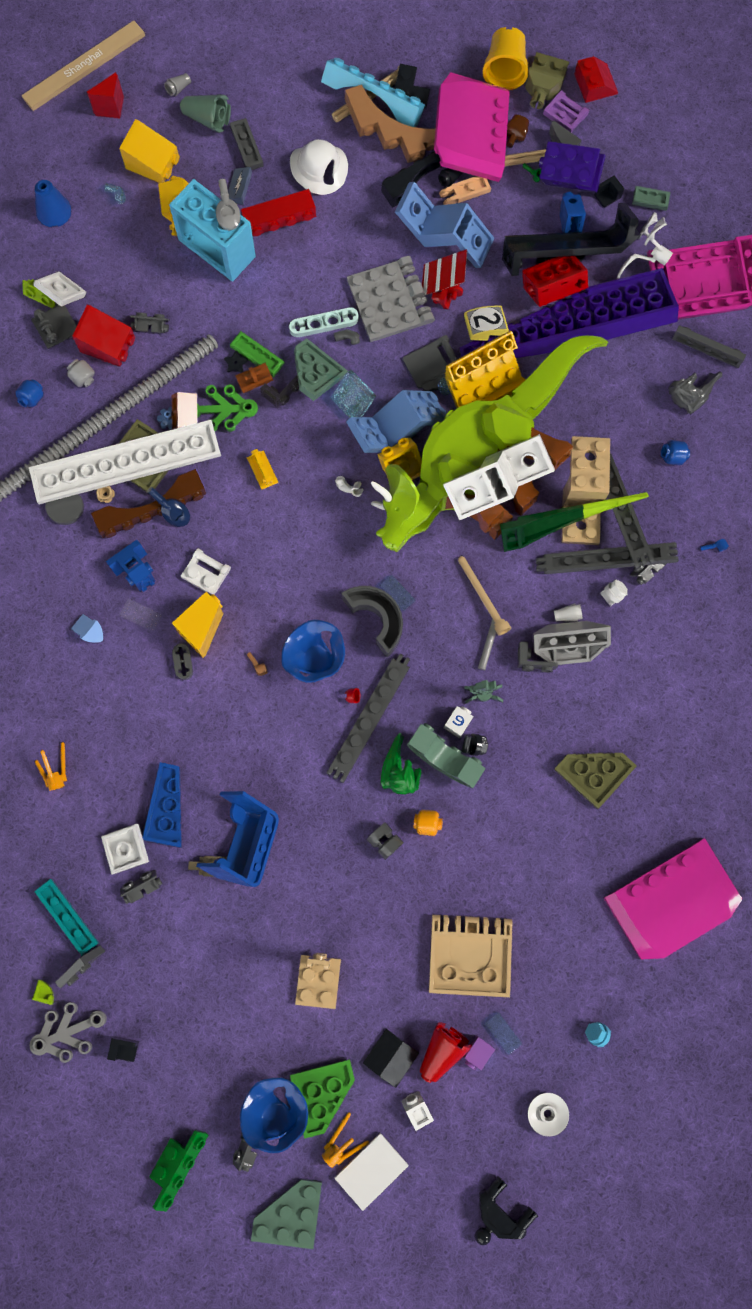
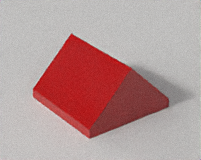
(107, 97)

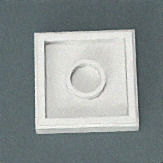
(59, 288)
(125, 849)

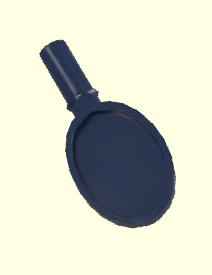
(172, 509)

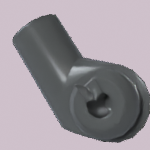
(347, 334)

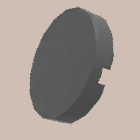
(65, 510)

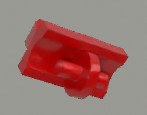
(446, 295)

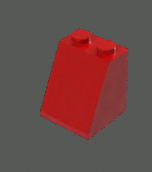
(103, 336)

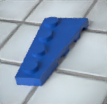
(164, 813)

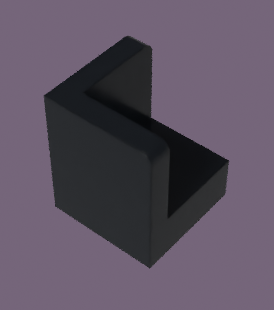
(609, 191)
(122, 1049)

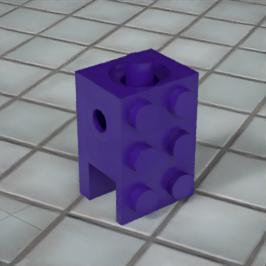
(572, 166)

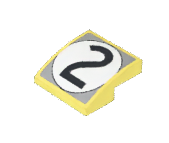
(485, 322)

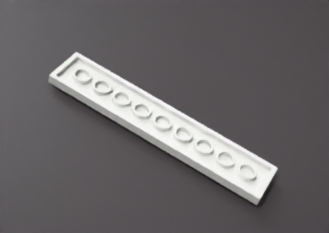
(124, 461)

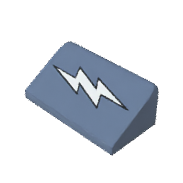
(239, 184)

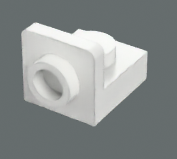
(417, 1110)

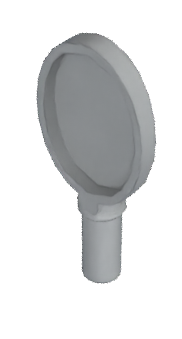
(227, 210)

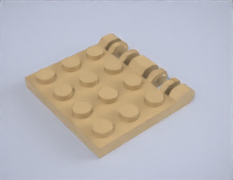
(470, 960)

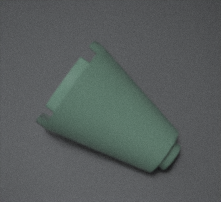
(207, 110)

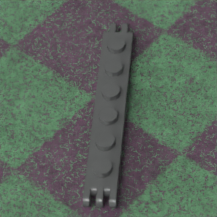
(628, 520)
(603, 559)
(369, 718)

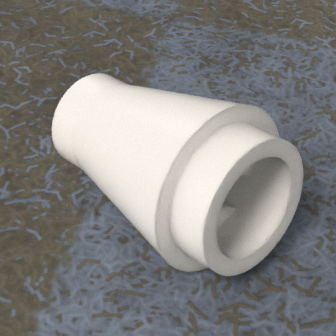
(569, 613)

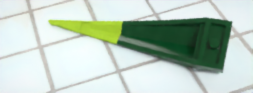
(536, 526)

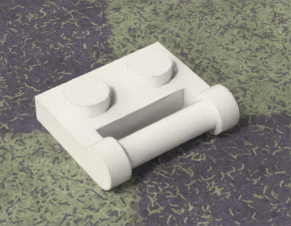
(203, 578)

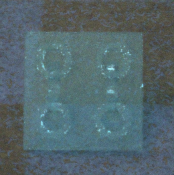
(353, 395)

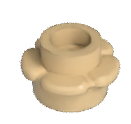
(108, 498)

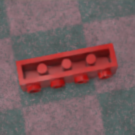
(280, 212)

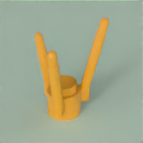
(53, 780)
(333, 1154)

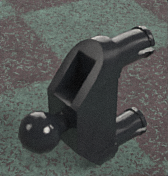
(497, 1219)

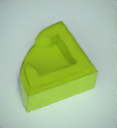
(43, 993)

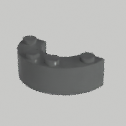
(382, 605)

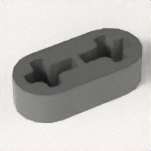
(178, 662)

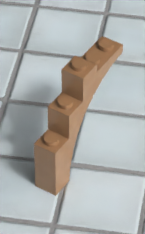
(390, 132)

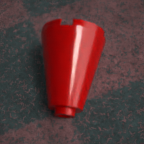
(443, 1052)

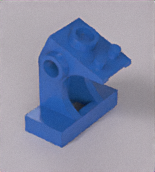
(140, 573)

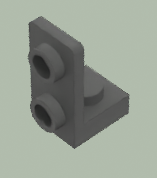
(525, 653)

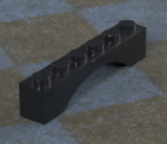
(395, 186)

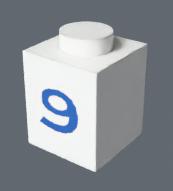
(458, 721)

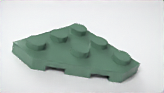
(316, 369)
(291, 1217)

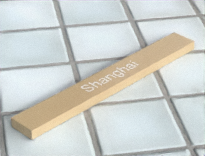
(83, 65)

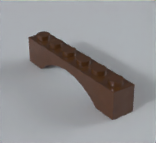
(113, 519)

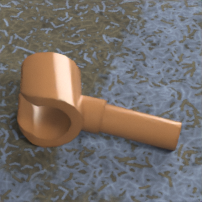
(261, 668)

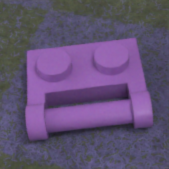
(562, 114)

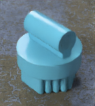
(598, 1034)

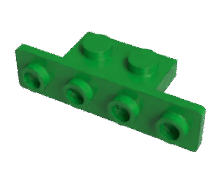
(174, 1167)

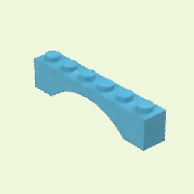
(405, 108)

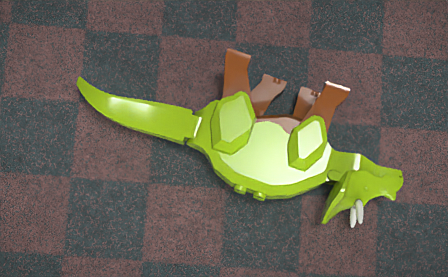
(465, 441)

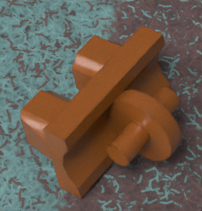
(254, 377)

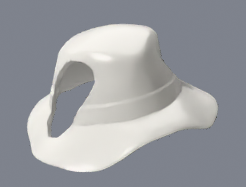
(310, 163)

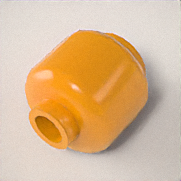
(427, 822)

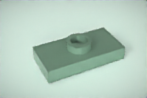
(651, 198)

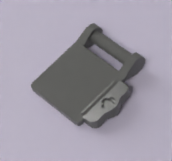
(428, 365)

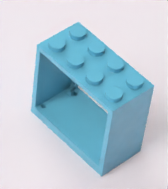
(199, 230)

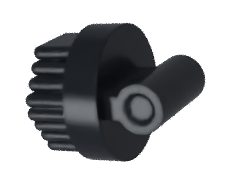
(475, 744)

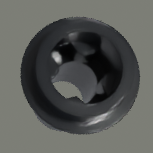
(448, 177)

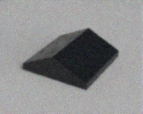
(390, 1058)

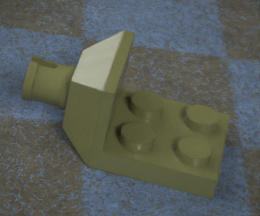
(545, 78)

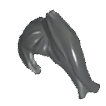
(691, 397)

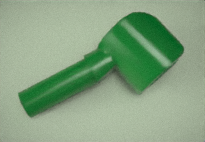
(533, 172)

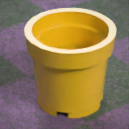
(507, 61)

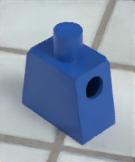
(572, 207)

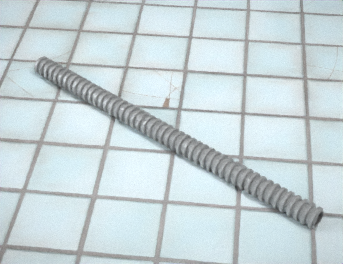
(110, 413)

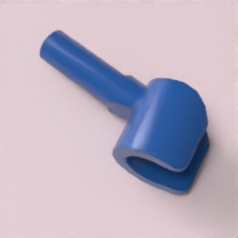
(720, 544)

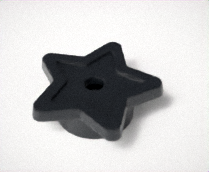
(235, 367)

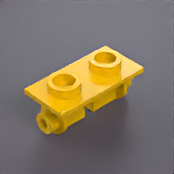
(262, 469)

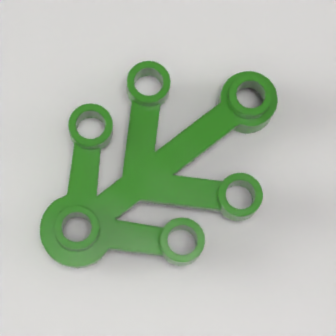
(226, 408)

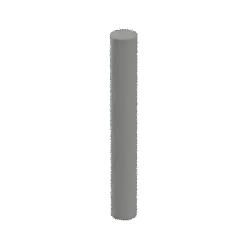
(487, 647)

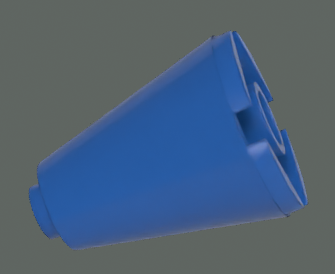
(51, 205)

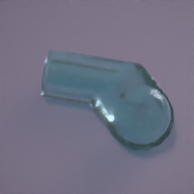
(117, 191)

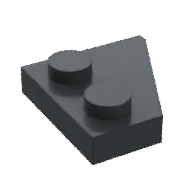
(79, 966)

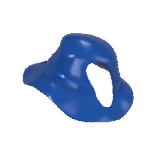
(308, 653)
(268, 1118)

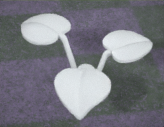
(659, 253)

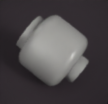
(80, 373)

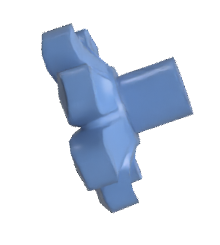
(165, 418)

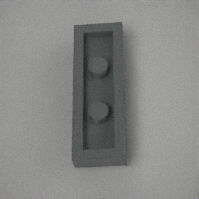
(246, 144)

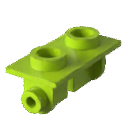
(35, 294)

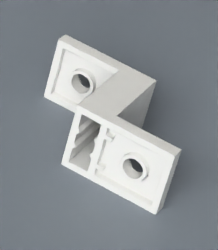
(499, 477)

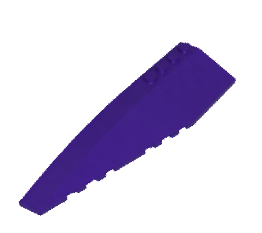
(600, 311)

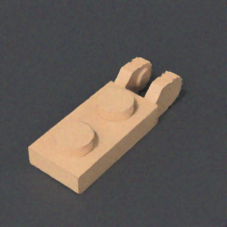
(465, 190)

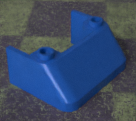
(250, 842)

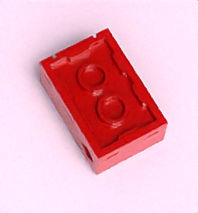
(555, 279)

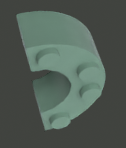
(447, 760)

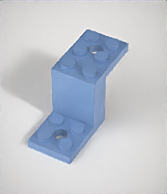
(444, 224)
(396, 420)

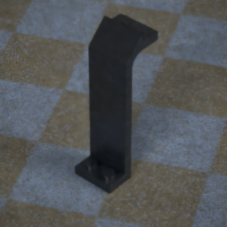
(610, 241)

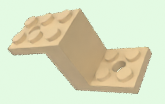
(586, 485)

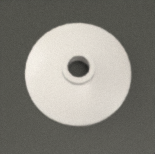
(555, 1122)

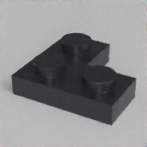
(406, 80)

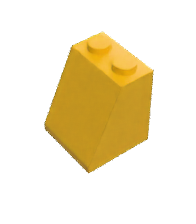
(148, 153)
(200, 622)

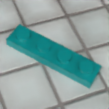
(66, 917)

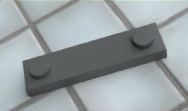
(708, 346)

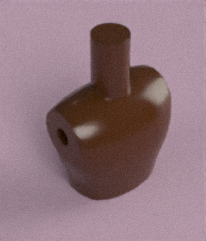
(517, 129)

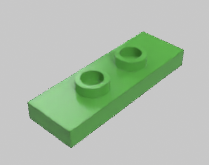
(256, 353)

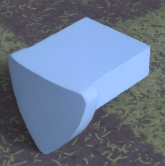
(88, 629)

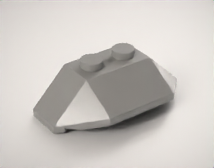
(572, 641)

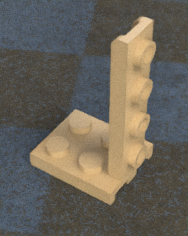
(318, 981)

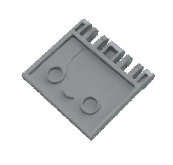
(387, 301)

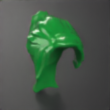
(393, 776)

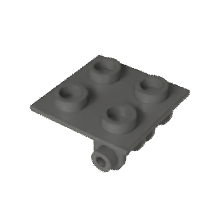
(54, 325)

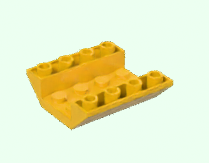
(485, 372)

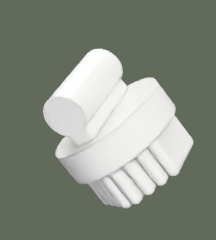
(614, 592)

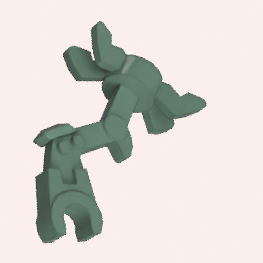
(483, 691)

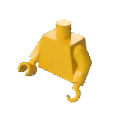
(168, 192)

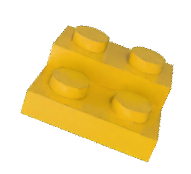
(403, 454)

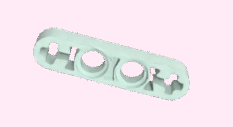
(323, 320)

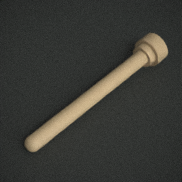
(501, 625)

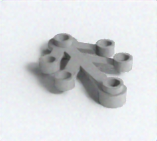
(64, 1033)

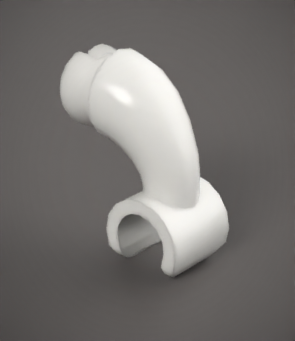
(345, 487)

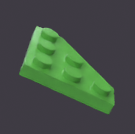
(324, 1093)

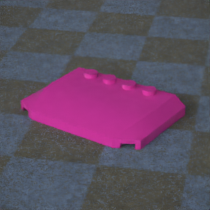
(472, 126)
(710, 277)
(675, 902)

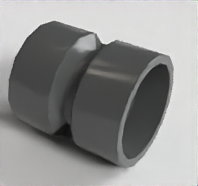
(390, 845)

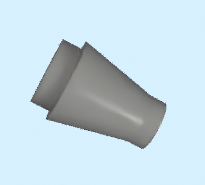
(177, 84)

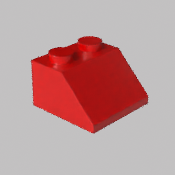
(594, 79)

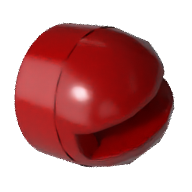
(353, 695)

